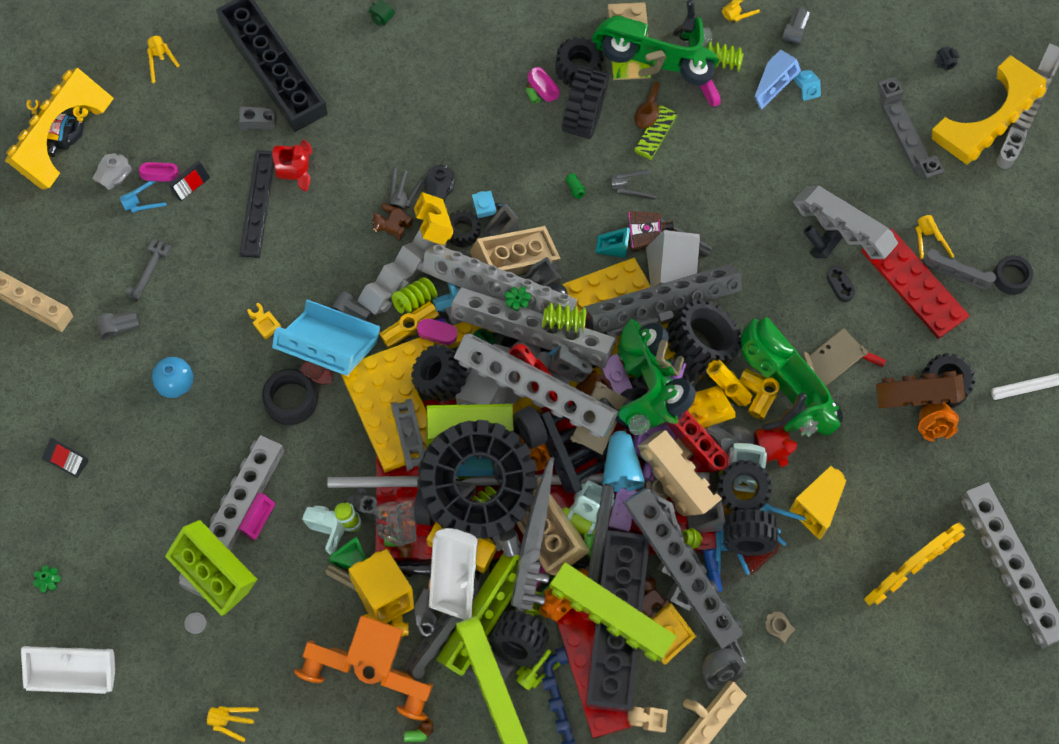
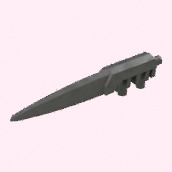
(528, 569)

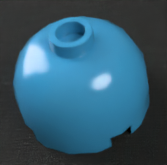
(172, 377)

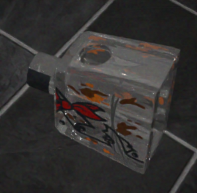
(395, 522)

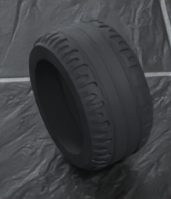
(295, 415)

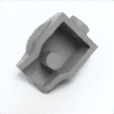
(112, 170)

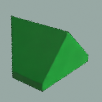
(348, 555)

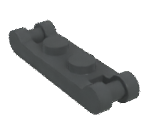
(959, 271)
(408, 432)
(428, 647)

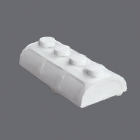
(453, 572)
(68, 669)

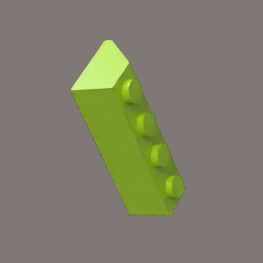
(445, 416)
(210, 567)

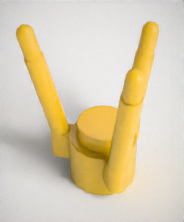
(733, 10)
(157, 48)
(928, 227)
(219, 717)

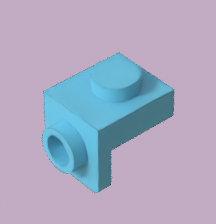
(809, 84)
(483, 204)
(445, 301)

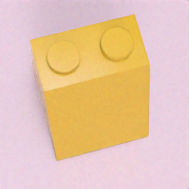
(820, 501)
(382, 587)

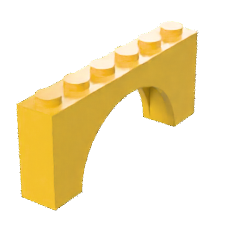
(969, 139)
(30, 152)

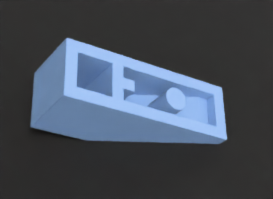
(777, 75)

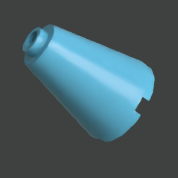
(622, 464)

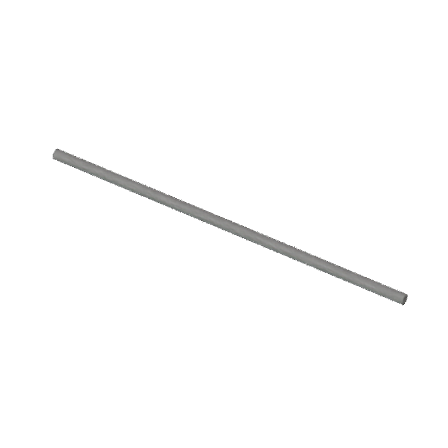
(411, 481)

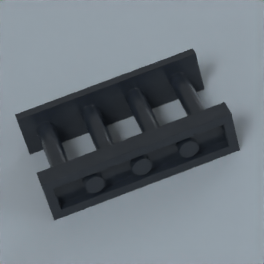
(562, 460)

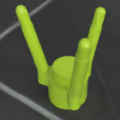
(528, 677)

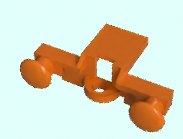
(373, 646)

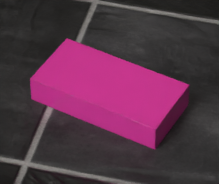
(256, 516)

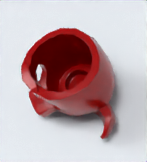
(293, 163)
(776, 444)

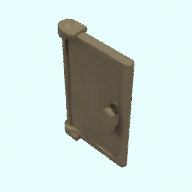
(836, 359)
(581, 434)

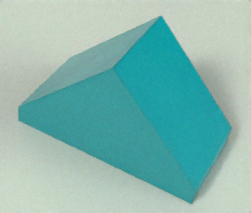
(613, 243)

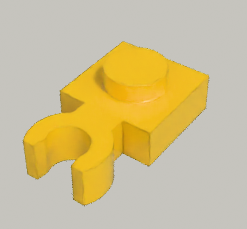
(263, 322)

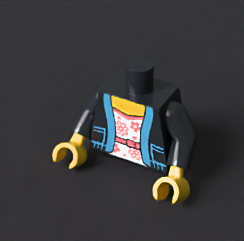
(64, 130)

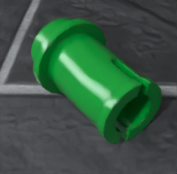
(577, 189)

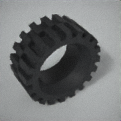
(585, 102)
(713, 325)

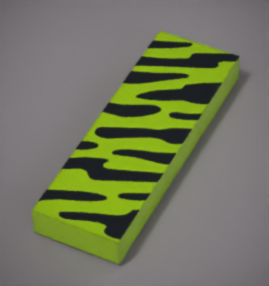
(656, 133)

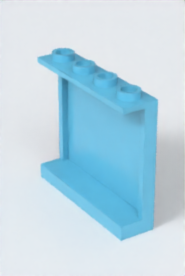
(327, 338)

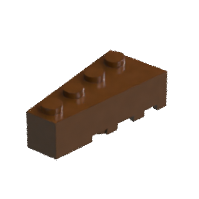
(920, 390)

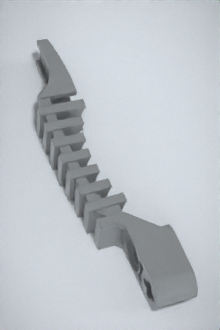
(1019, 129)

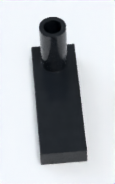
(822, 244)

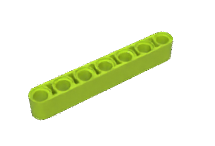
(490, 681)

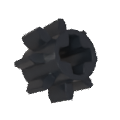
(946, 58)

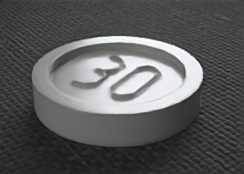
(195, 623)

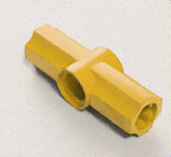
(398, 331)
(729, 383)

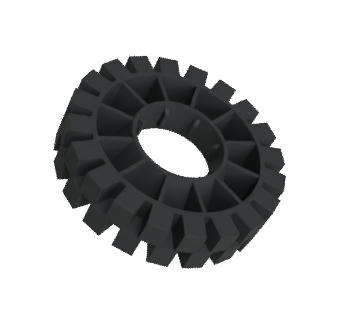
(439, 477)

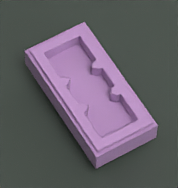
(616, 374)
(620, 517)

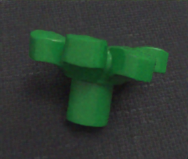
(517, 298)
(46, 579)

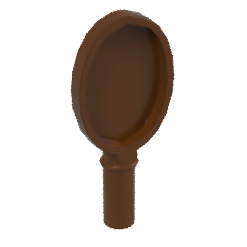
(649, 110)

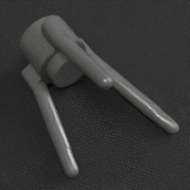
(620, 181)
(400, 198)

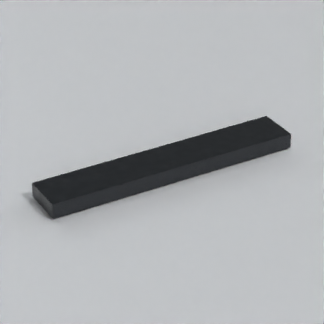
(257, 204)

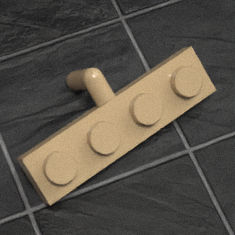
(715, 715)

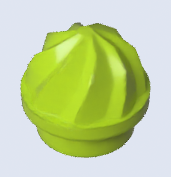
(692, 538)

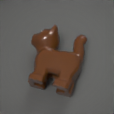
(394, 223)
(652, 598)

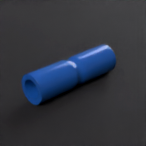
(712, 567)

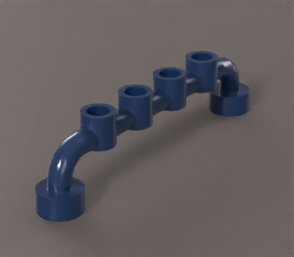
(556, 703)

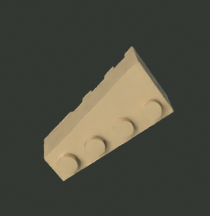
(677, 475)

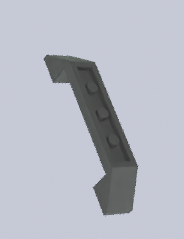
(890, 98)

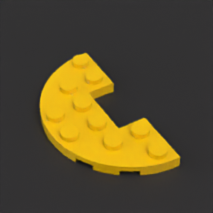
(916, 563)

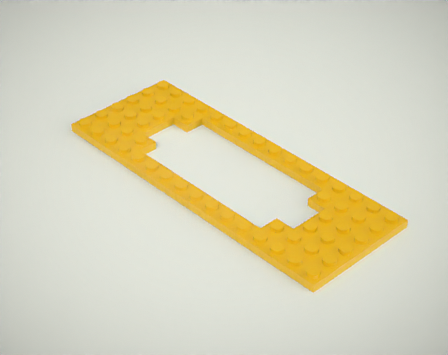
(388, 379)

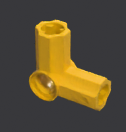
(763, 399)

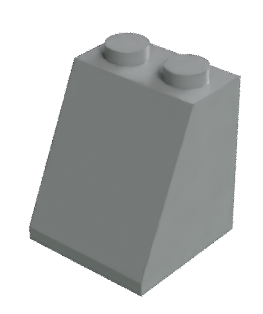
(672, 256)
(485, 390)

